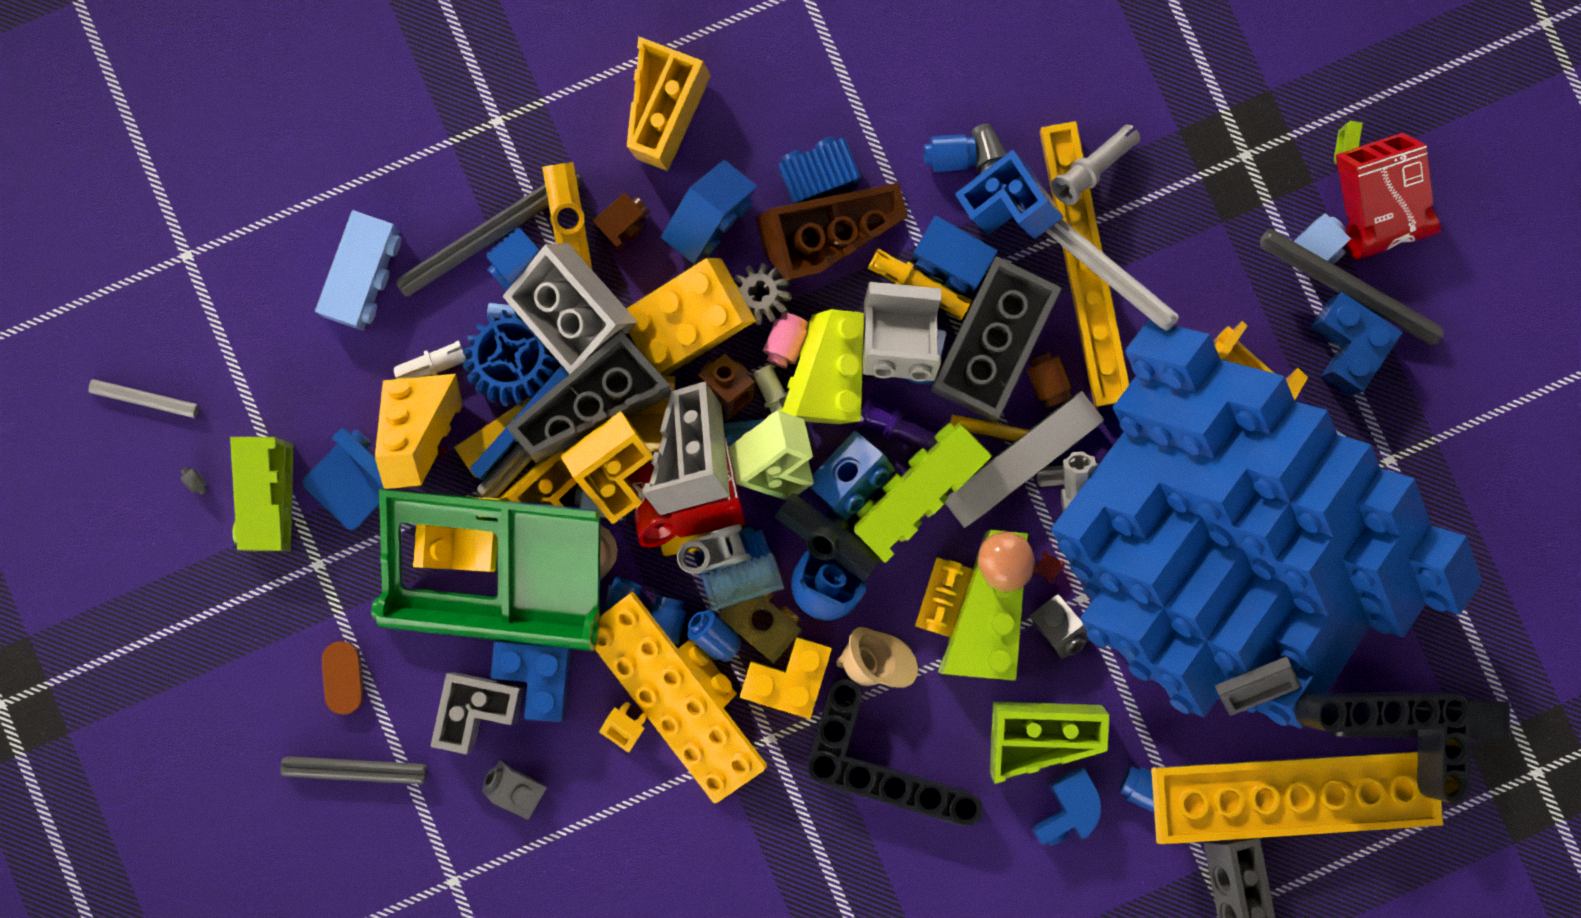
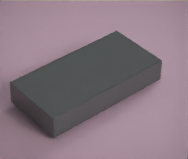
(1258, 686)

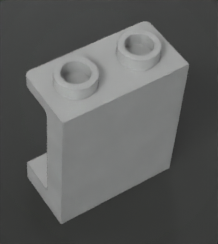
(901, 331)

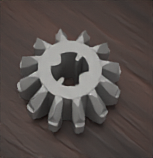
(772, 286)

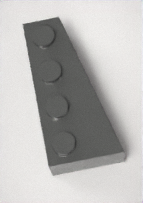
(602, 386)

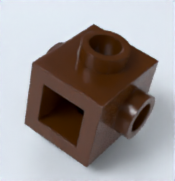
(729, 383)

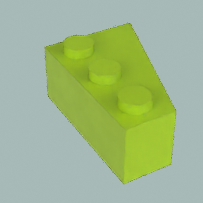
(262, 493)
(1043, 735)

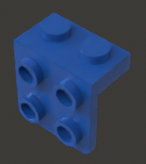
(347, 479)

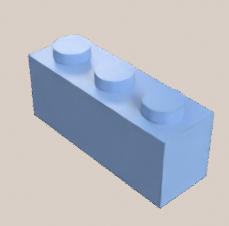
(359, 271)

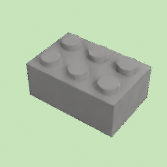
(567, 305)

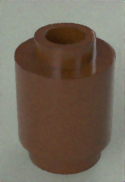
(1049, 379)

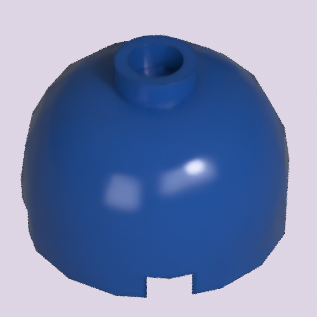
(825, 588)

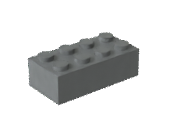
(995, 339)

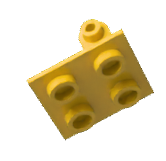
(943, 597)

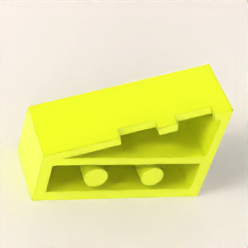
(829, 370)

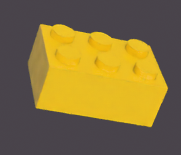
(689, 316)

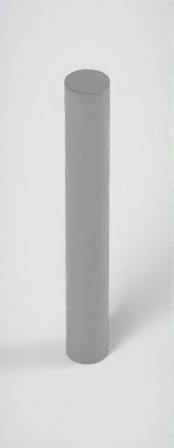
(143, 398)

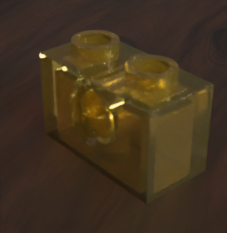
(768, 642)

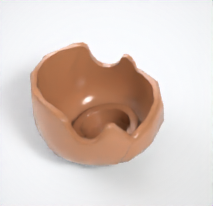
(1006, 561)

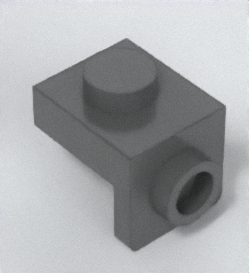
(1060, 627)
(512, 790)

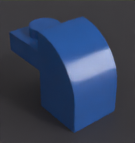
(1079, 808)

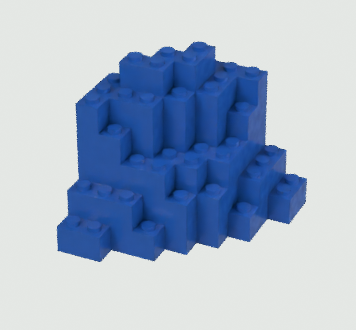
(1246, 532)

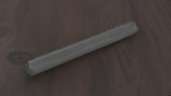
(475, 240)
(1353, 287)

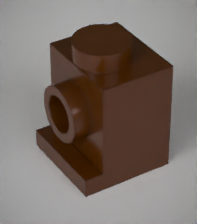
(622, 220)

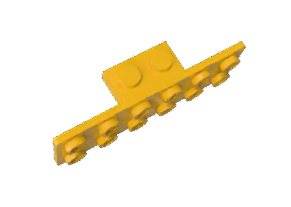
(680, 697)

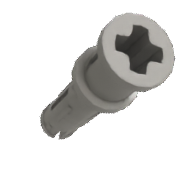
(1086, 171)

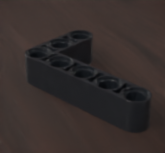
(1439, 717)
(878, 773)

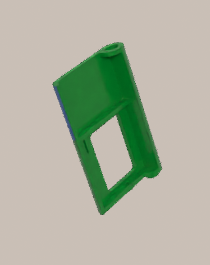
(543, 572)

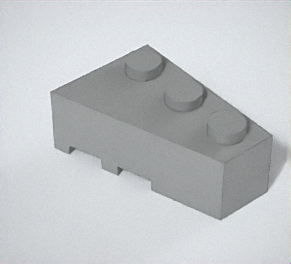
(691, 454)

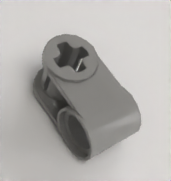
(715, 550)

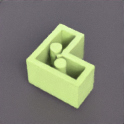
(774, 456)

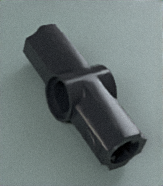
(828, 537)

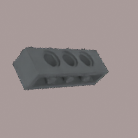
(1239, 878)

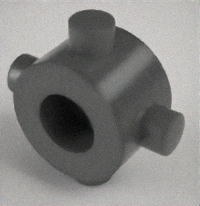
(193, 480)

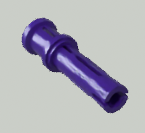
(893, 424)

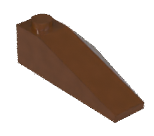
(819, 232)

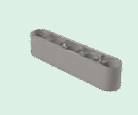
(1024, 458)

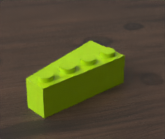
(920, 489)

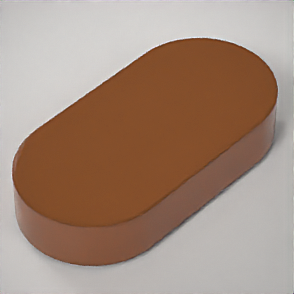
(342, 677)

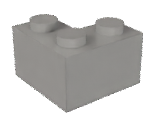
(466, 702)

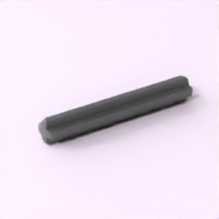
(353, 770)

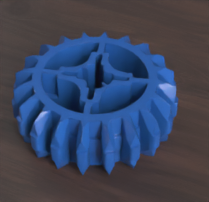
(498, 363)

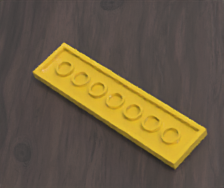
(1290, 798)

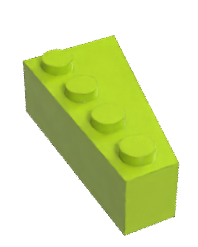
(985, 630)

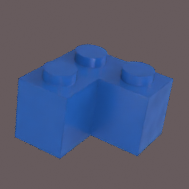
(1006, 192)
(708, 210)
(1362, 342)
(544, 670)

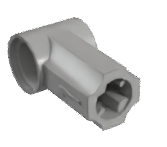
(1077, 470)

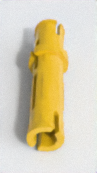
(905, 274)

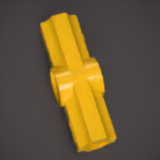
(561, 194)

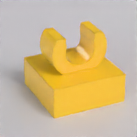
(622, 729)

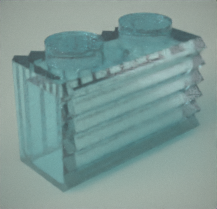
(742, 582)

